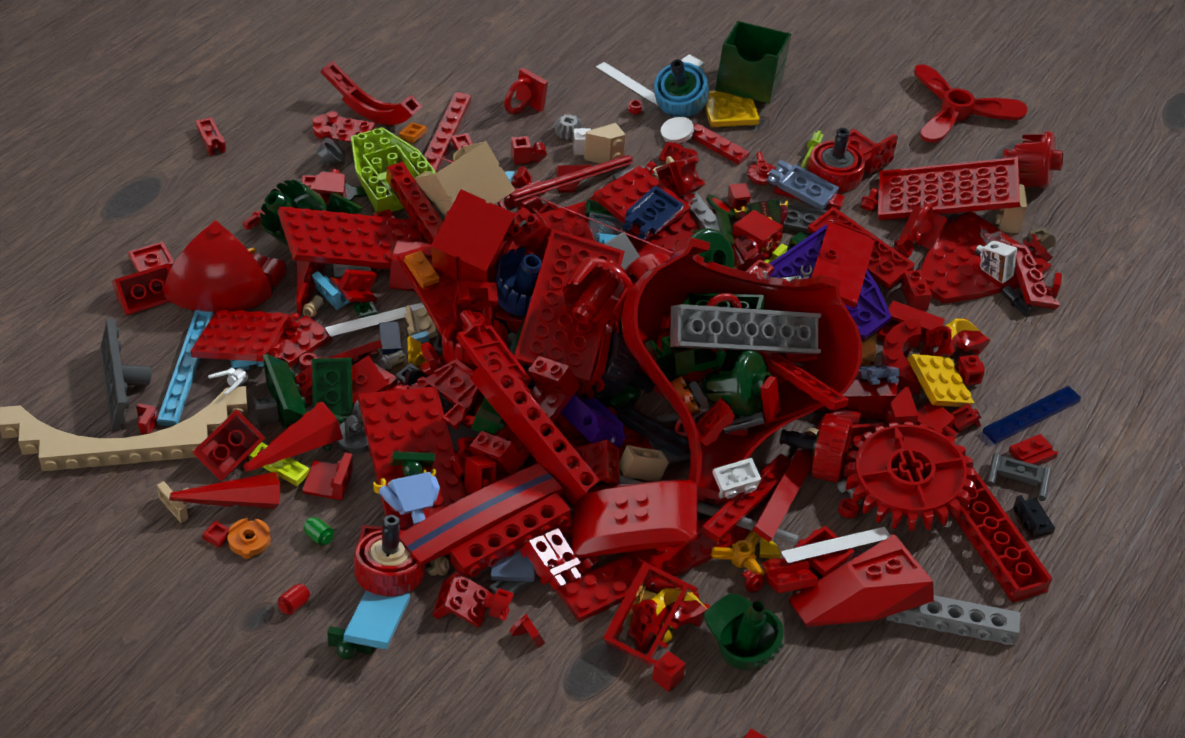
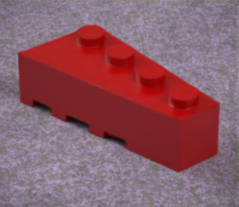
(869, 399)

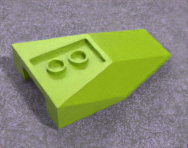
(373, 154)

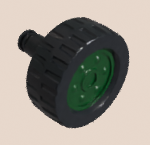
(621, 370)

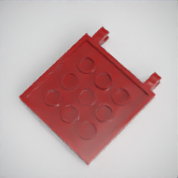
(632, 186)
(243, 335)

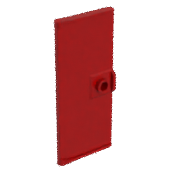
(845, 257)

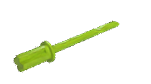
(816, 139)

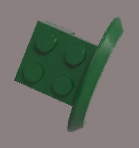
(691, 359)

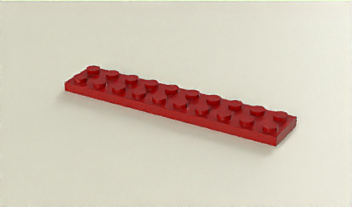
(611, 582)

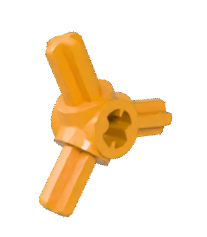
(741, 553)

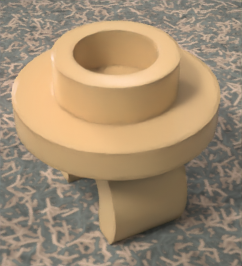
(439, 566)

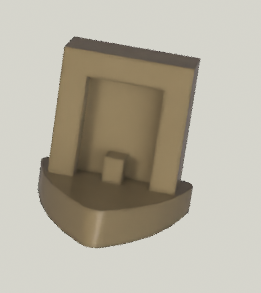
(1045, 238)

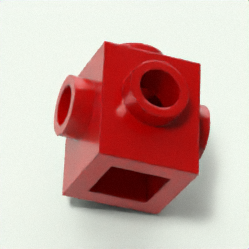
(970, 369)

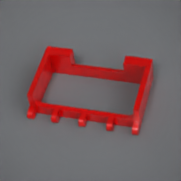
(640, 582)

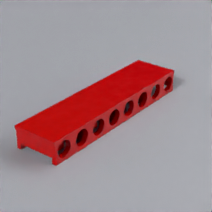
(531, 431)
(1002, 546)

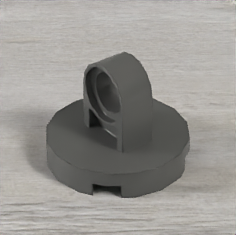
(353, 435)

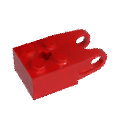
(682, 175)

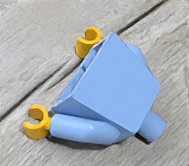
(410, 493)

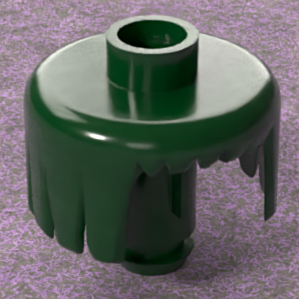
(294, 195)
(720, 249)
(740, 386)

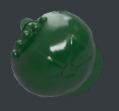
(744, 631)

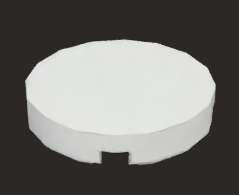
(677, 130)

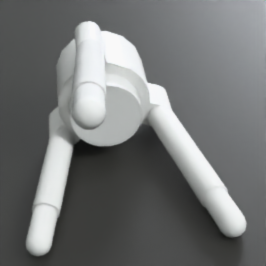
(235, 378)

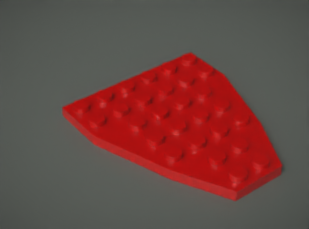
(955, 270)

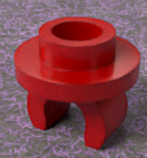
(586, 564)
(753, 581)

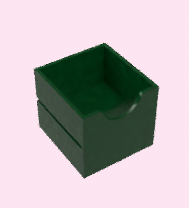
(753, 62)

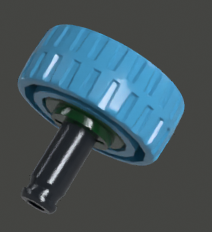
(681, 89)

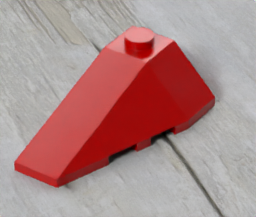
(305, 281)

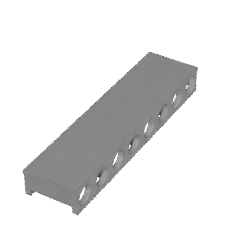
(744, 329)

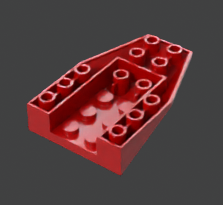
(866, 588)

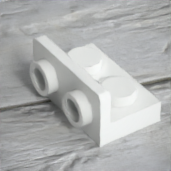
(737, 478)

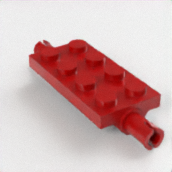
(483, 342)

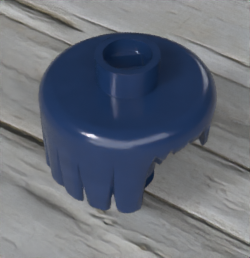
(516, 280)

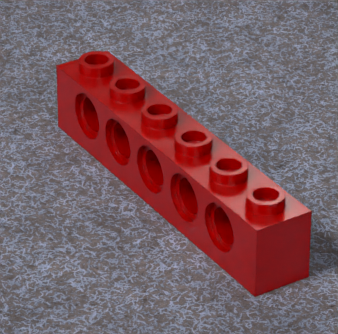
(414, 201)
(542, 517)

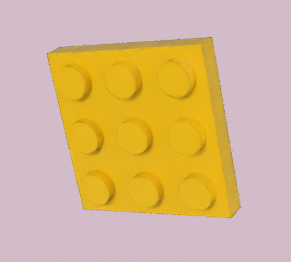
(730, 110)
(940, 380)

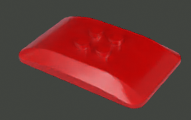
(635, 518)

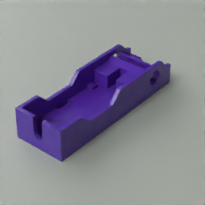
(593, 419)

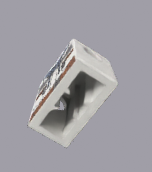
(997, 260)

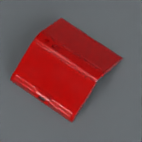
(398, 277)

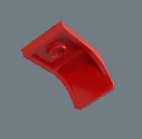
(875, 154)

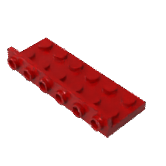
(885, 263)

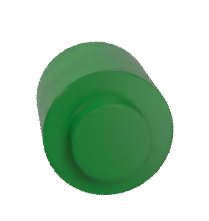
(318, 531)

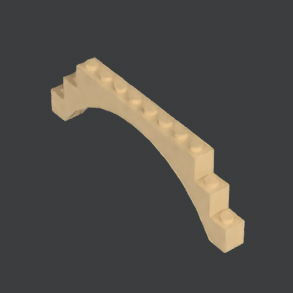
(68, 451)

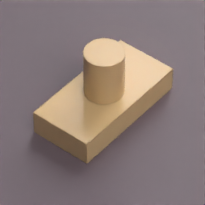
(177, 508)

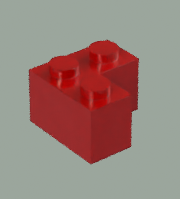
(480, 473)

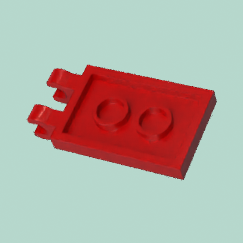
(599, 366)

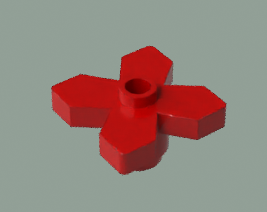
(432, 358)

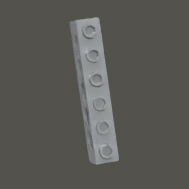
(964, 619)

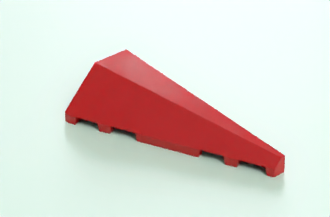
(312, 431)
(251, 491)

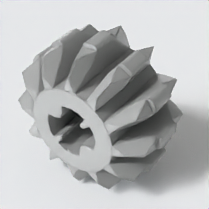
(565, 126)

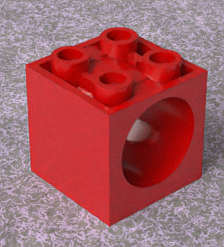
(761, 230)

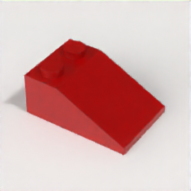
(228, 445)

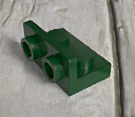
(340, 204)

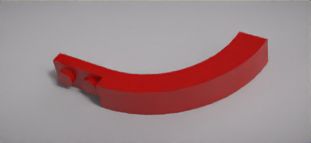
(366, 105)

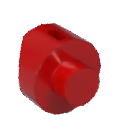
(498, 603)

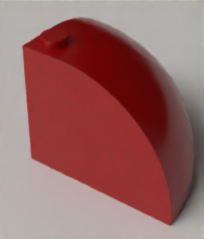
(216, 274)

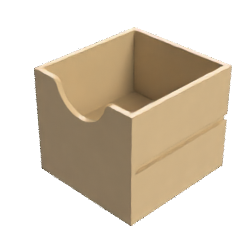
(473, 171)

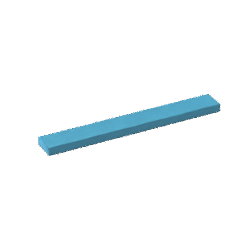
(183, 373)

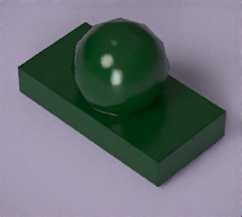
(412, 461)
(345, 649)

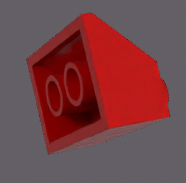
(142, 289)

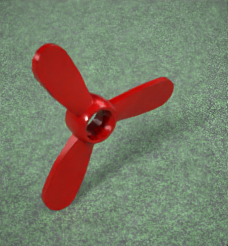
(960, 105)

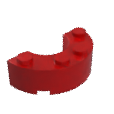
(897, 341)

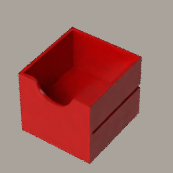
(472, 239)

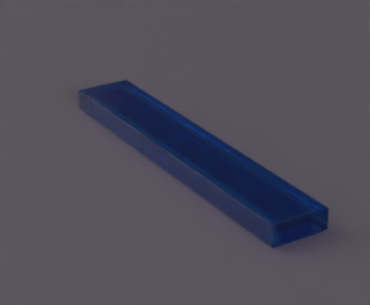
(1031, 414)

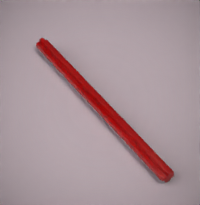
(570, 178)

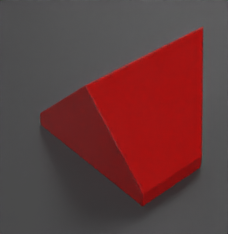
(566, 169)

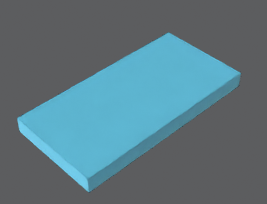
(376, 619)

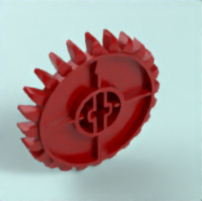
(910, 474)

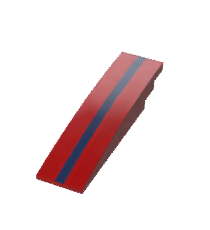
(478, 513)

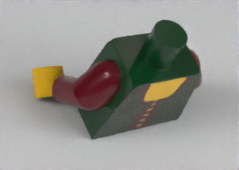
(771, 208)

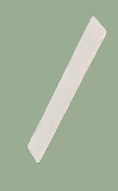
(628, 82)
(370, 320)
(835, 544)

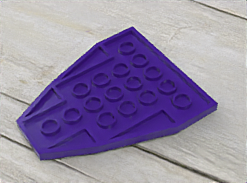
(871, 309)

